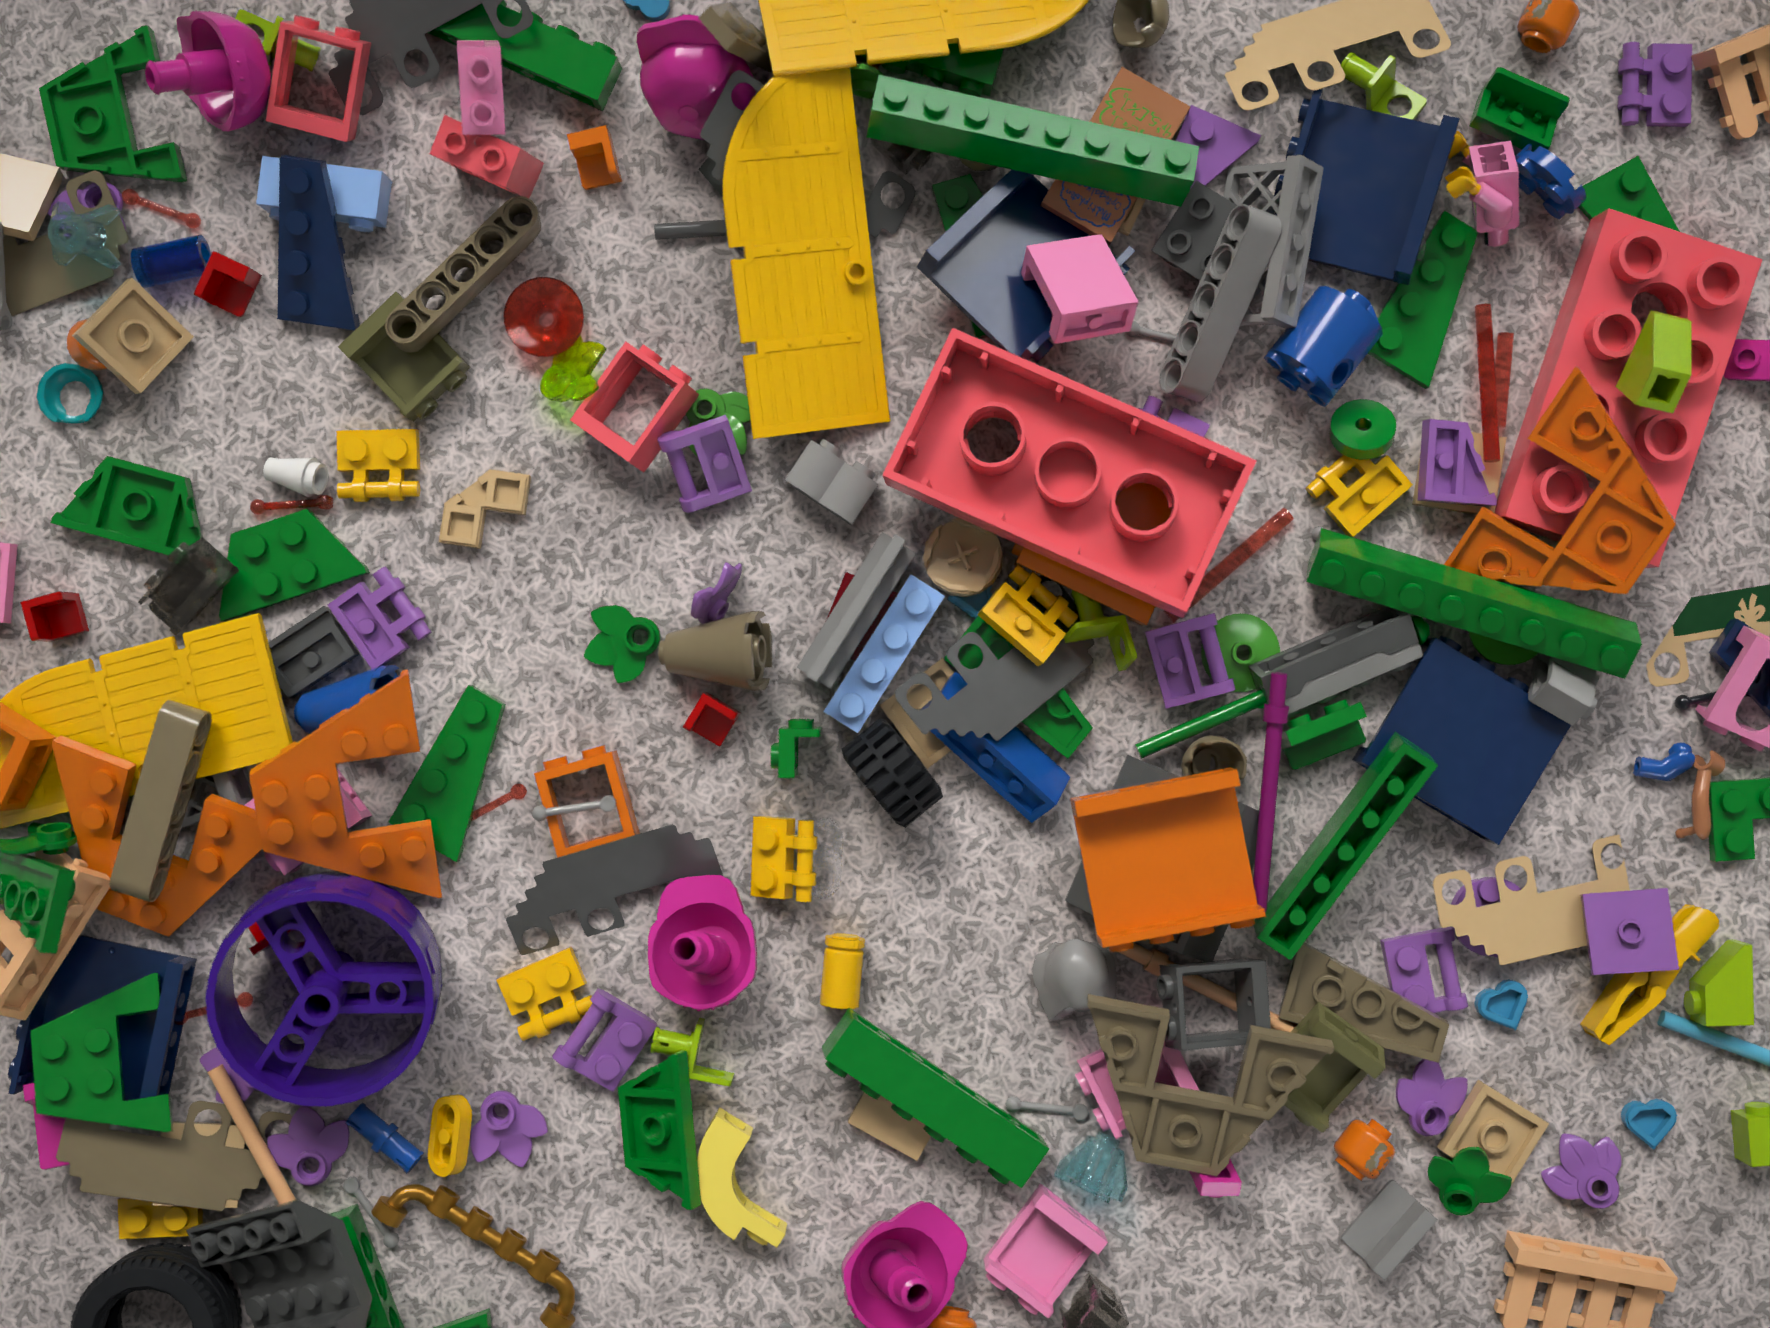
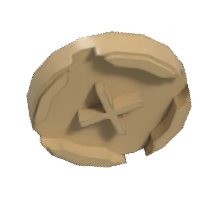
(962, 558)

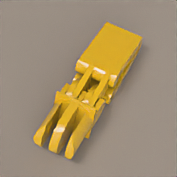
(1609, 1019)

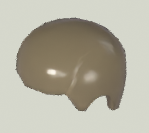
(1152, 11)
(1225, 753)

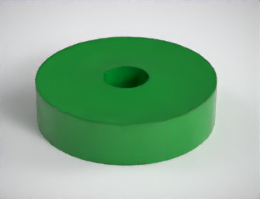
(1358, 443)

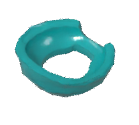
(53, 382)

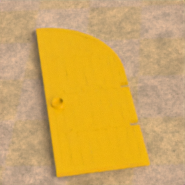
(829, 33)
(807, 259)
(115, 709)

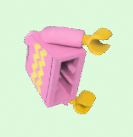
(1491, 185)

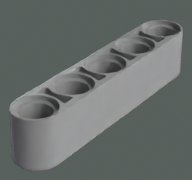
(1220, 302)

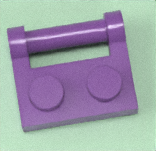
(718, 460)
(1176, 663)
(1410, 973)
(615, 1046)

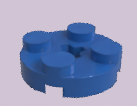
(1550, 179)

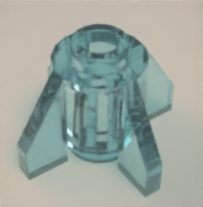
(81, 234)
(1096, 1167)

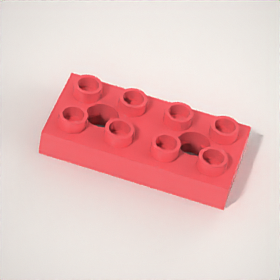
(1598, 334)
(1068, 471)

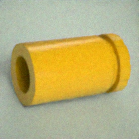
(842, 971)

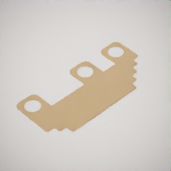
(1320, 31)
(1527, 921)

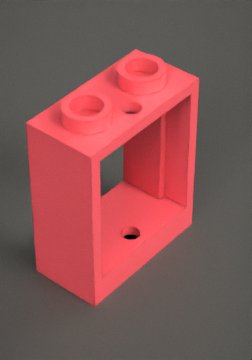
(302, 119)
(487, 158)
(611, 388)

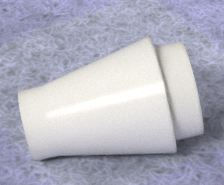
(298, 474)

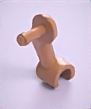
(1700, 796)

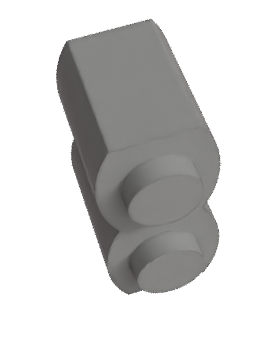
(832, 481)
(1563, 688)

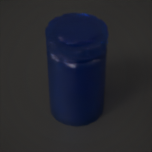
(170, 261)

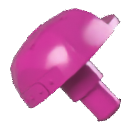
(219, 69)
(686, 73)
(701, 943)
(904, 1268)

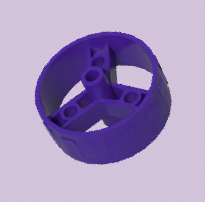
(280, 1065)

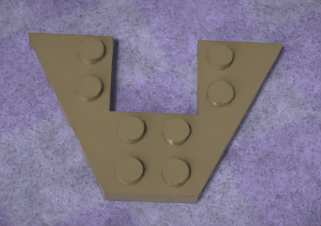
(1186, 1125)

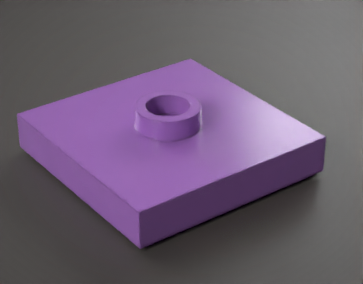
(1629, 931)

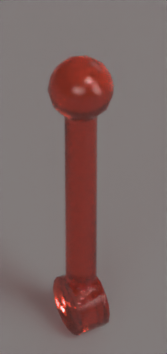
(131, 198)
(323, 502)
(518, 791)
(244, 1000)

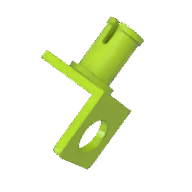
(305, 54)
(1381, 85)
(1096, 625)
(671, 1042)

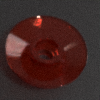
(531, 301)

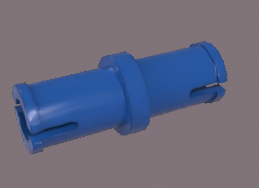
(384, 1138)

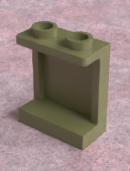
(407, 378)
(1336, 1073)

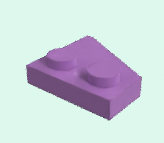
(1218, 142)
(1451, 466)

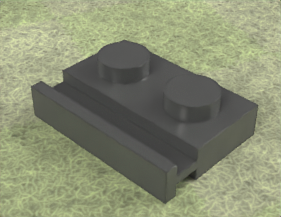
(310, 652)

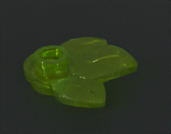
(571, 372)

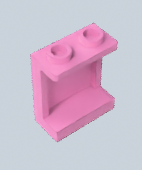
(1081, 288)
(1096, 1080)
(1042, 1251)

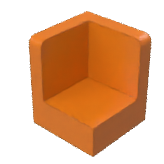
(595, 157)

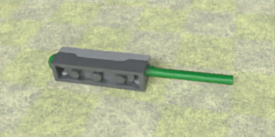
(1317, 670)

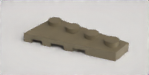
(737, 34)
(1363, 1003)

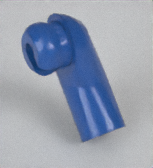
(1678, 762)

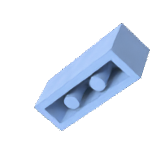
(358, 194)

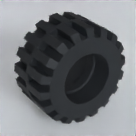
(892, 773)

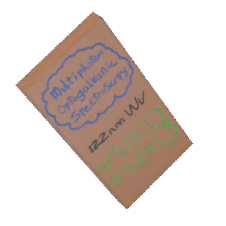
(1127, 105)

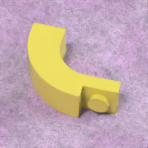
(719, 1188)

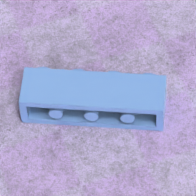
(884, 653)

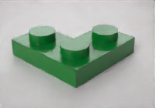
(1732, 812)

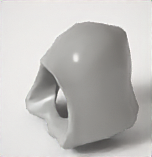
(1070, 973)

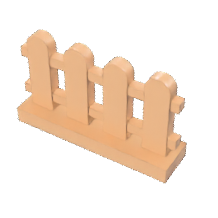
(1731, 80)
(31, 971)
(1585, 1267)

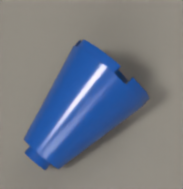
(323, 703)

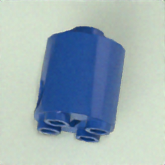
(1327, 344)

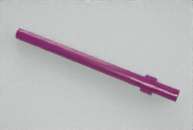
(1275, 715)

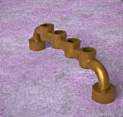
(476, 1226)

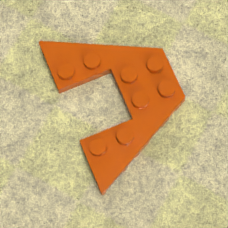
(1613, 531)
(97, 798)
(303, 805)

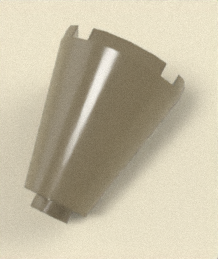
(722, 651)

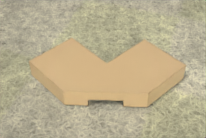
(466, 512)

